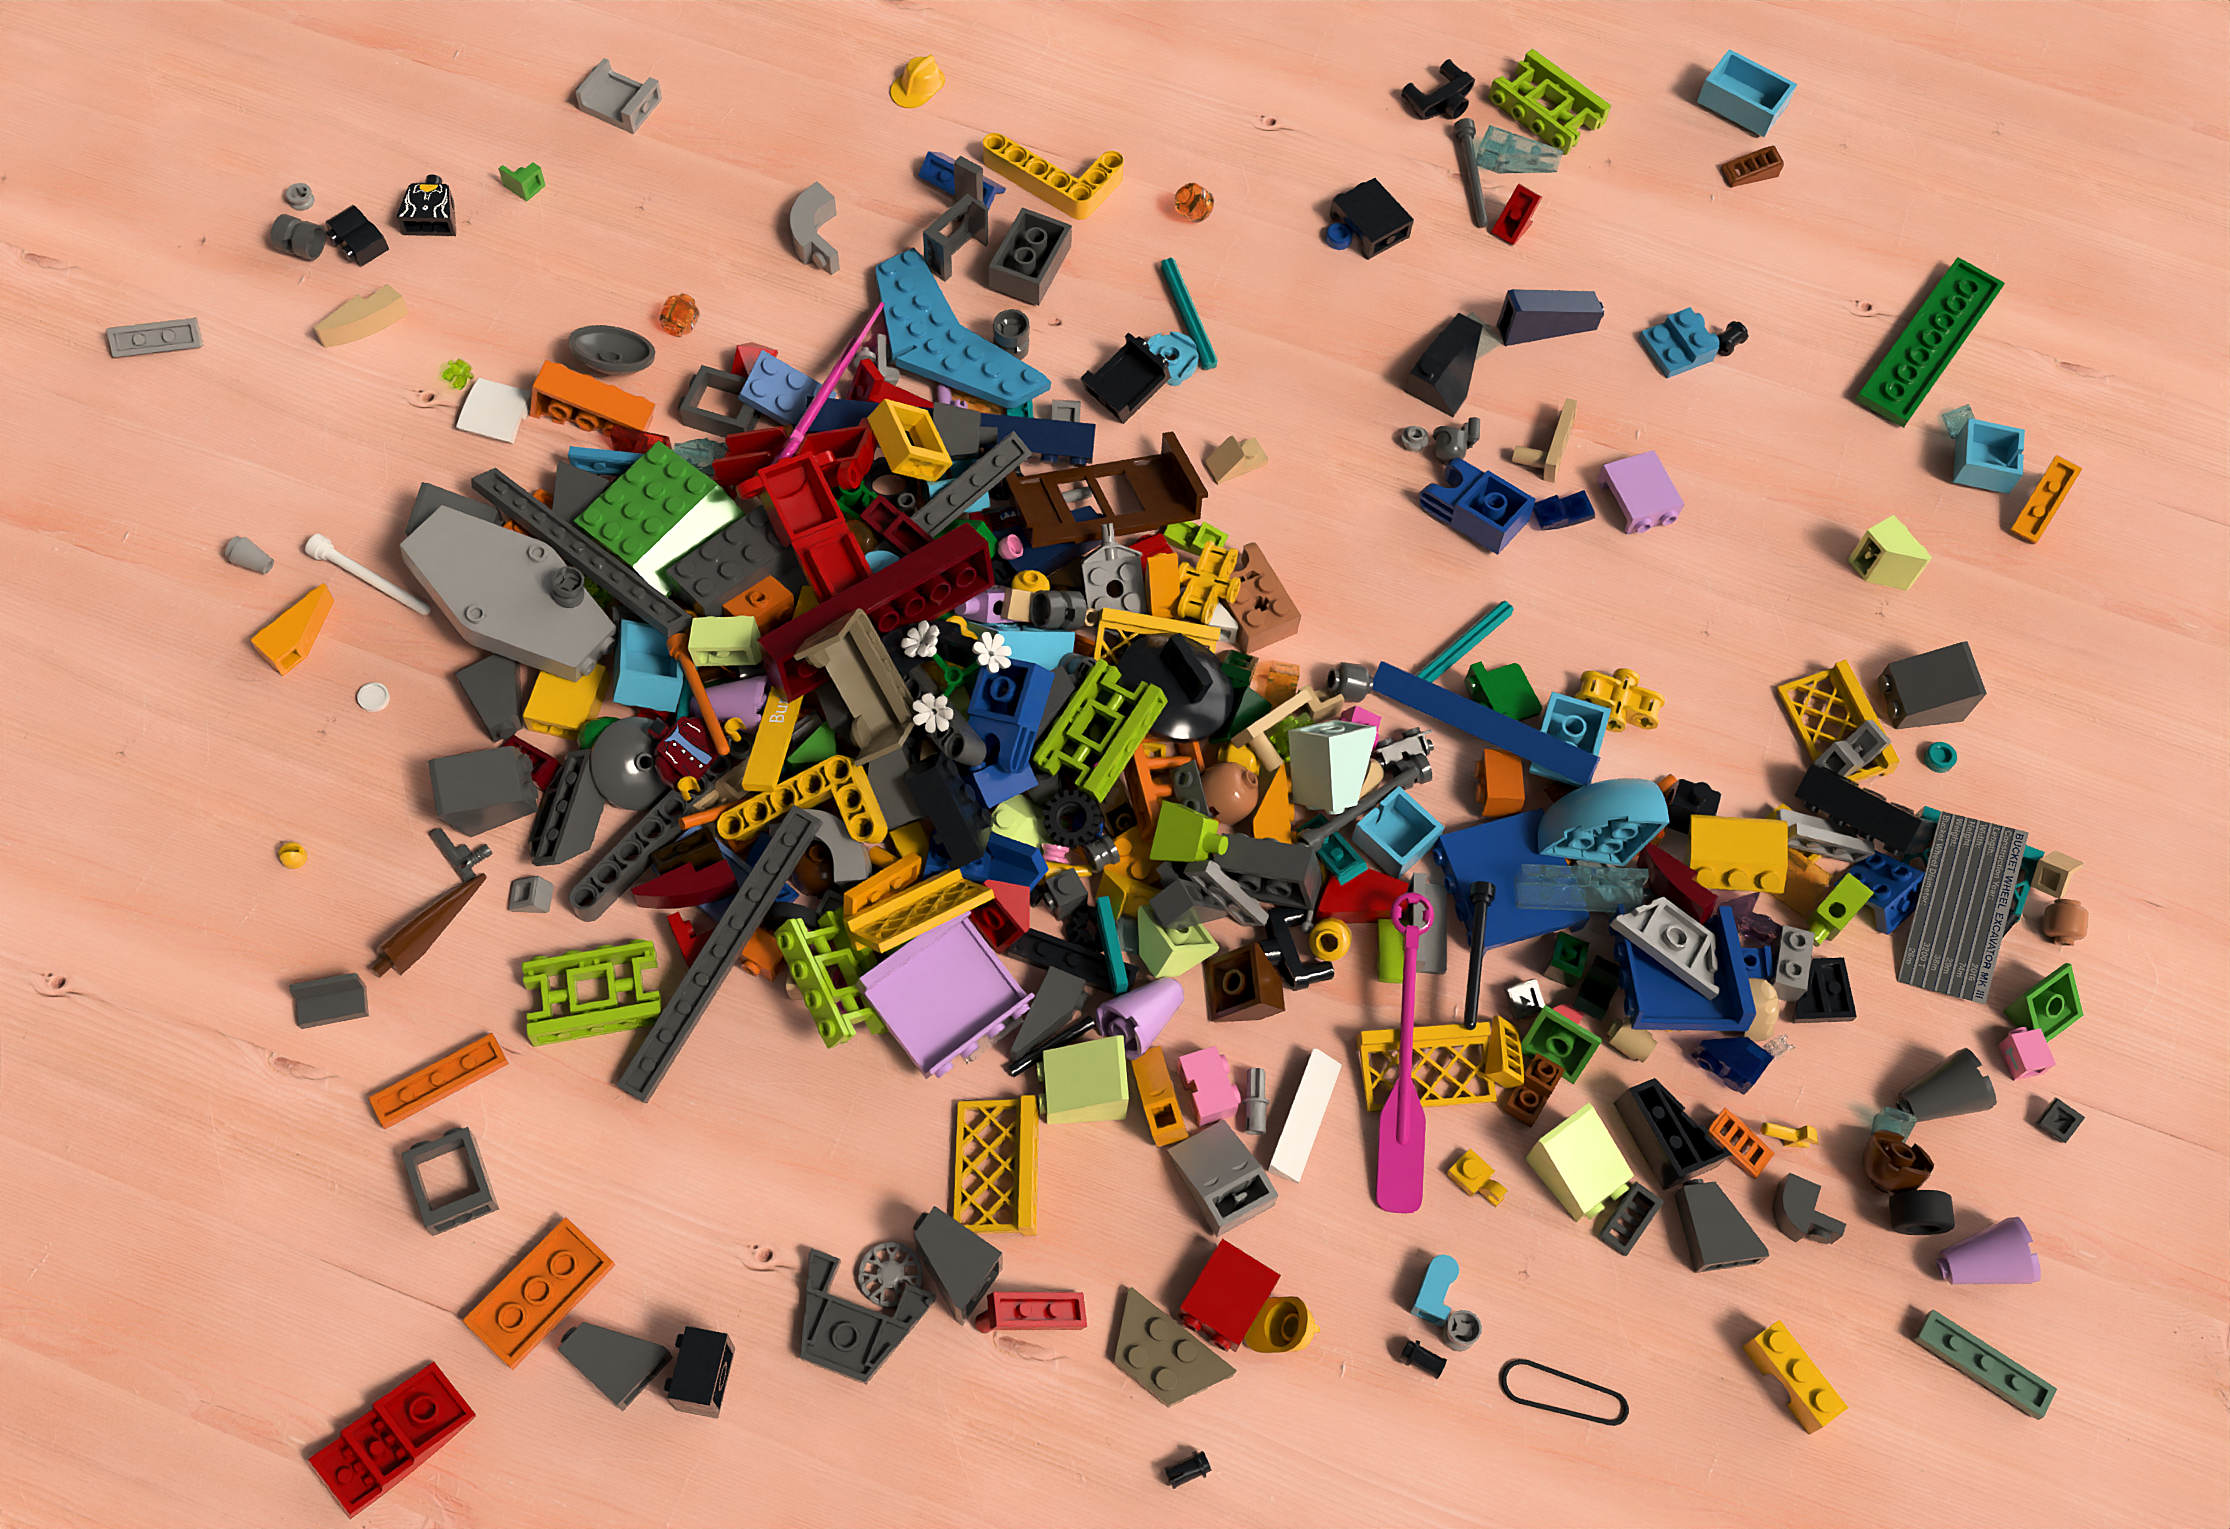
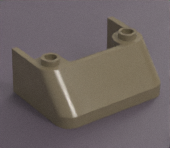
(866, 683)

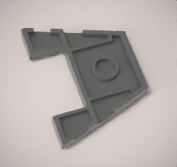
(849, 1336)

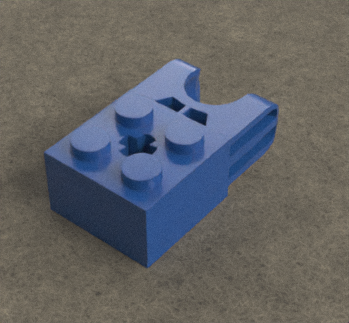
(1479, 505)
(1009, 710)

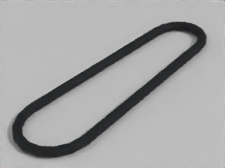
(1560, 1410)

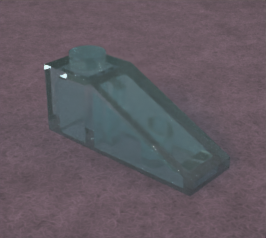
(1513, 153)

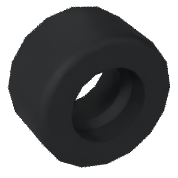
(1921, 1212)

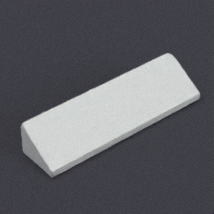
(1305, 1116)

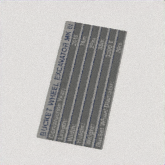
(1963, 907)

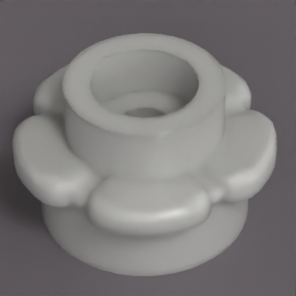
(1414, 444)

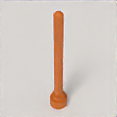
(678, 649)

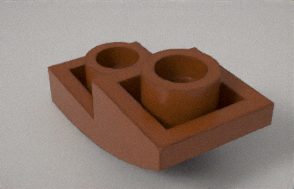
(1538, 1085)

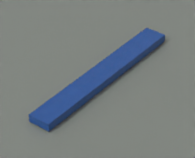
(1485, 723)

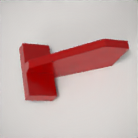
(870, 386)

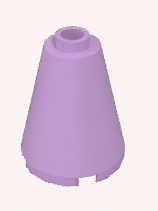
(738, 699)
(1140, 1014)
(1992, 1256)

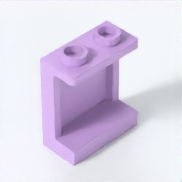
(1642, 491)

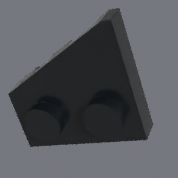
(1827, 994)

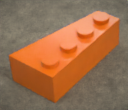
(586, 401)

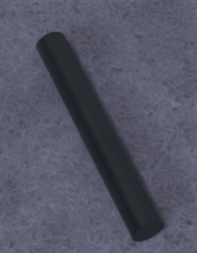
(1059, 1041)

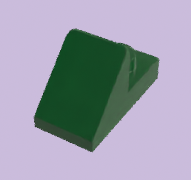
(1239, 668)
(1567, 960)

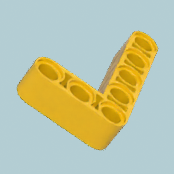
(1051, 184)
(806, 798)

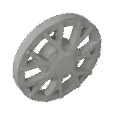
(890, 1273)

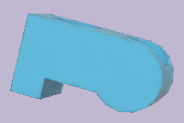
(1433, 1289)

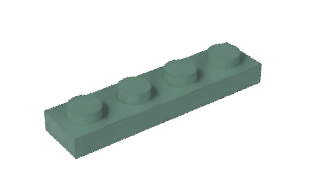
(1985, 1364)

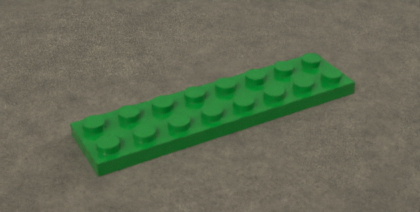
(1930, 342)

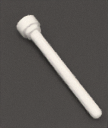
(321, 548)

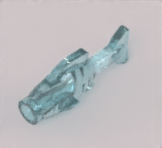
(701, 453)

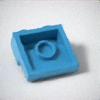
(1680, 343)

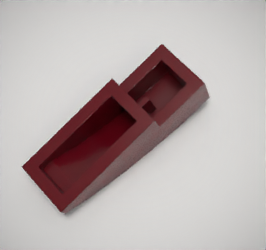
(894, 526)
(1676, 883)
(686, 887)

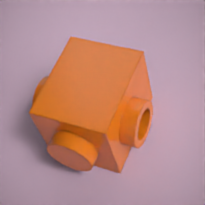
(763, 955)

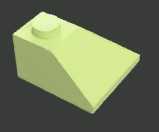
(1023, 821)
(1170, 950)

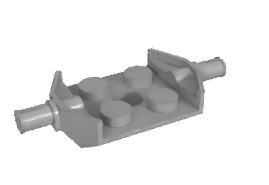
(1111, 563)

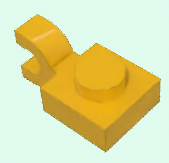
(1474, 1175)

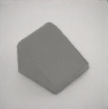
(531, 895)

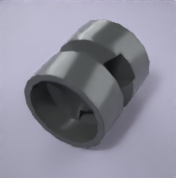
(298, 237)
(1012, 332)
(1058, 610)

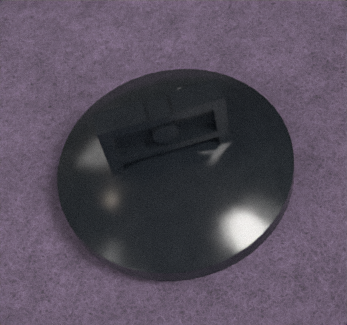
(1191, 680)

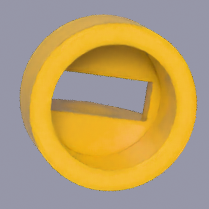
(292, 860)

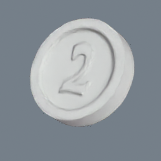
(373, 697)

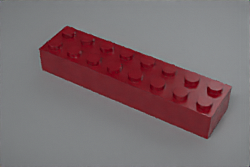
(903, 593)

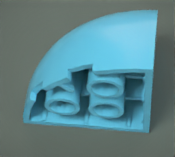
(1026, 644)
(1604, 821)

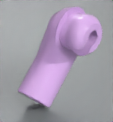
(944, 396)

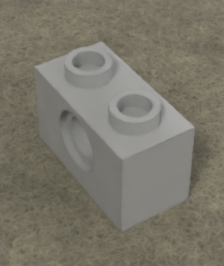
(1791, 962)

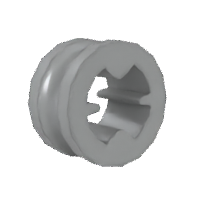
(294, 196)

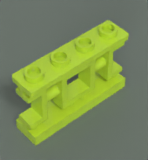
(1559, 88)
(1118, 743)
(815, 982)
(593, 1017)

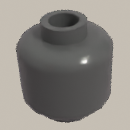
(1349, 680)

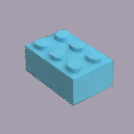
(1746, 93)
(644, 669)

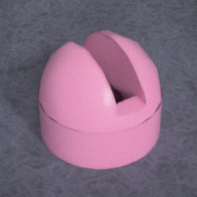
(1010, 547)

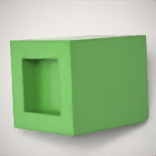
(524, 181)

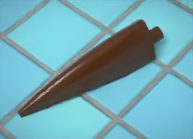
(421, 931)

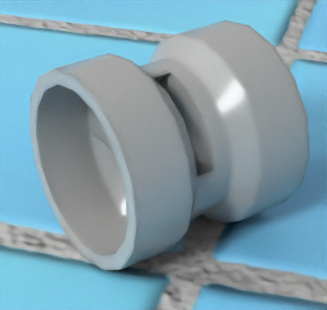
(1466, 1325)

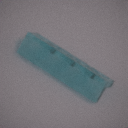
(1579, 888)

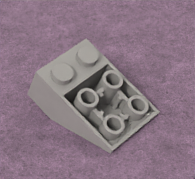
(1223, 1177)

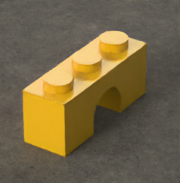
(1812, 1396)

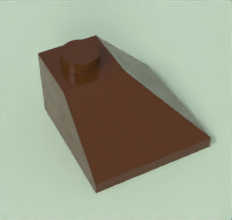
(1243, 986)

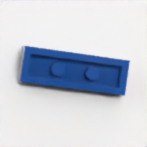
(940, 172)

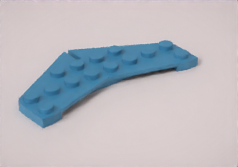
(933, 344)

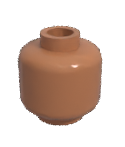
(2065, 921)

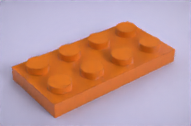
(539, 1293)

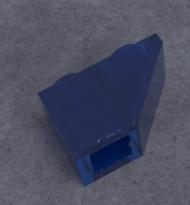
(1734, 1060)

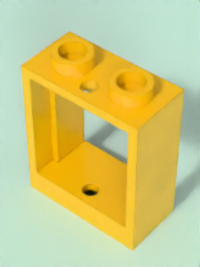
(928, 455)

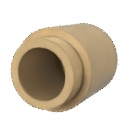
(1631, 1042)

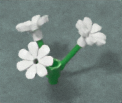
(923, 642)

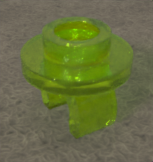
(461, 370)

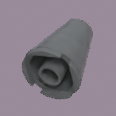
(1949, 1089)

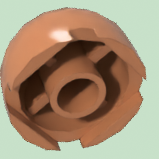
(1230, 790)

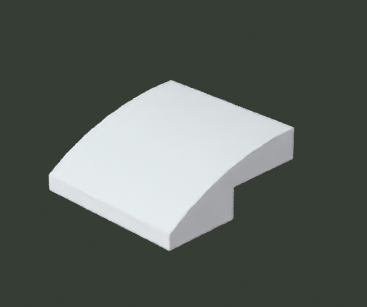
(494, 410)

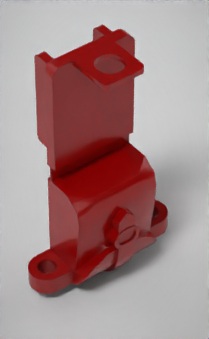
(757, 449)
(810, 521)

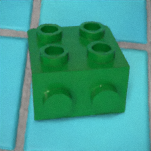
(1503, 690)

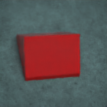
(1005, 916)

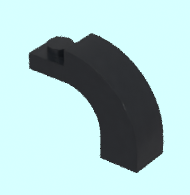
(951, 646)

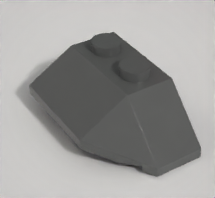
(567, 813)

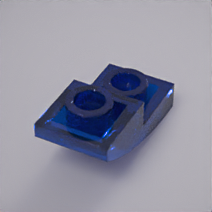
(1563, 512)

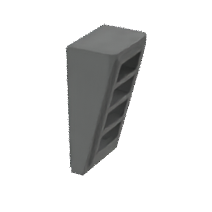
(1644, 1195)

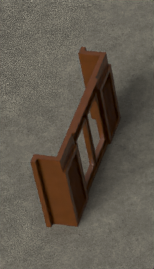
(1161, 482)

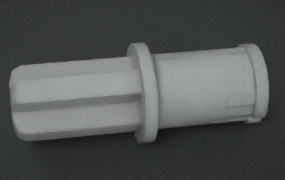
(1255, 1102)

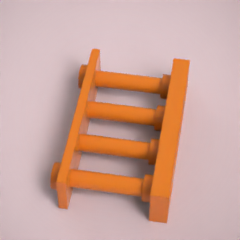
(1145, 792)

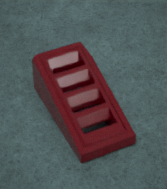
(546, 768)

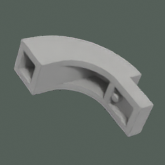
(807, 215)
(850, 857)

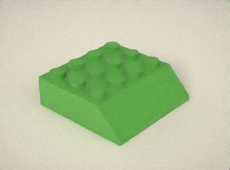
(658, 515)

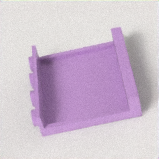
(943, 994)

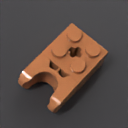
(1262, 604)

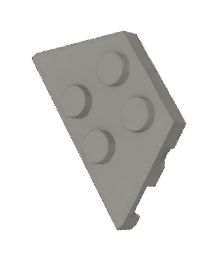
(1674, 942)

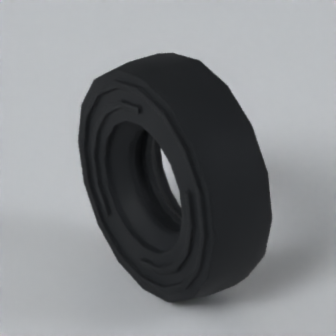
(782, 911)

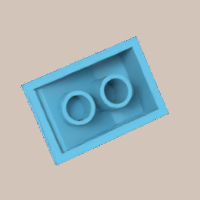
(1575, 723)

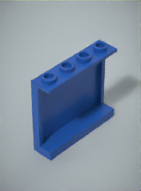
(1494, 855)
(1666, 1002)

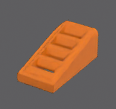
(1737, 1127)

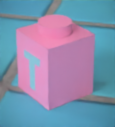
(2026, 1053)

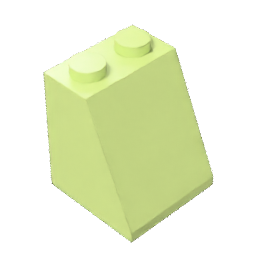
(1084, 1082)
(1581, 1164)

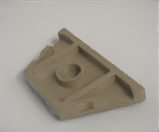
(1164, 1354)

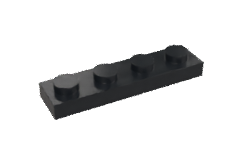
(1046, 951)

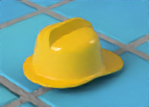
(917, 82)
(1282, 1326)

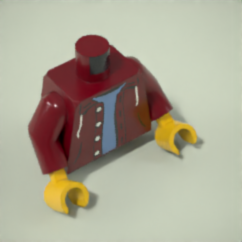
(687, 750)

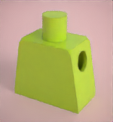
(1186, 835)
(1838, 909)

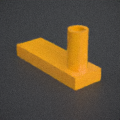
(2046, 499)
(893, 878)

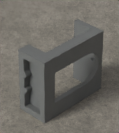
(940, 248)

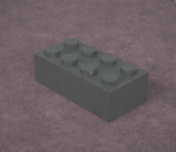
(730, 564)

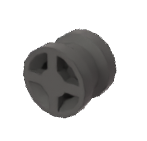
(1101, 853)

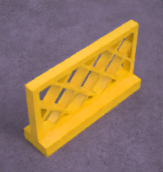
(1146, 625)
(1857, 708)
(914, 911)
(1428, 1038)
(1025, 1158)

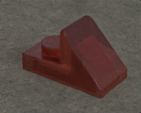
(634, 440)

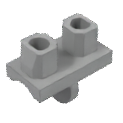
(879, 356)

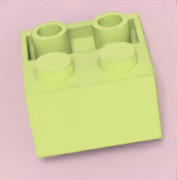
(1889, 555)
(724, 641)

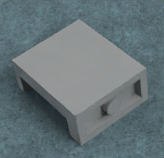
(617, 97)

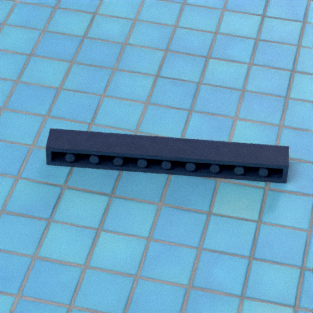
(1045, 438)

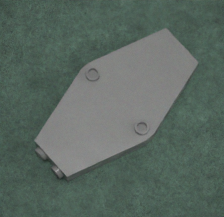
(501, 594)

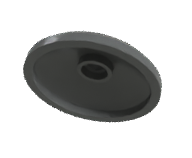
(611, 349)
(617, 766)

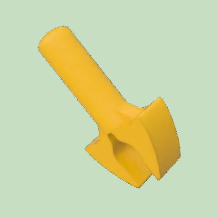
(1792, 1137)

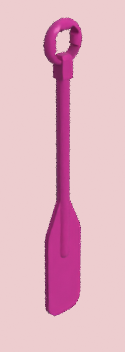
(795, 438)
(1402, 1116)

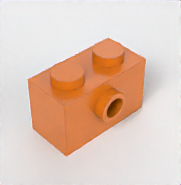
(766, 601)
(1500, 783)

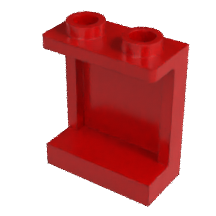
(1228, 1296)

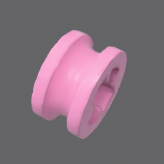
(1054, 853)

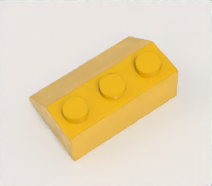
(1738, 853)

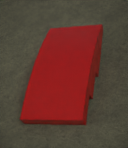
(391, 1439)

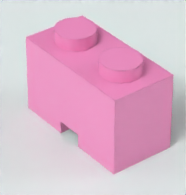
(1207, 1077)

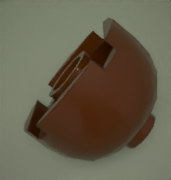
(815, 871)
(1895, 1165)

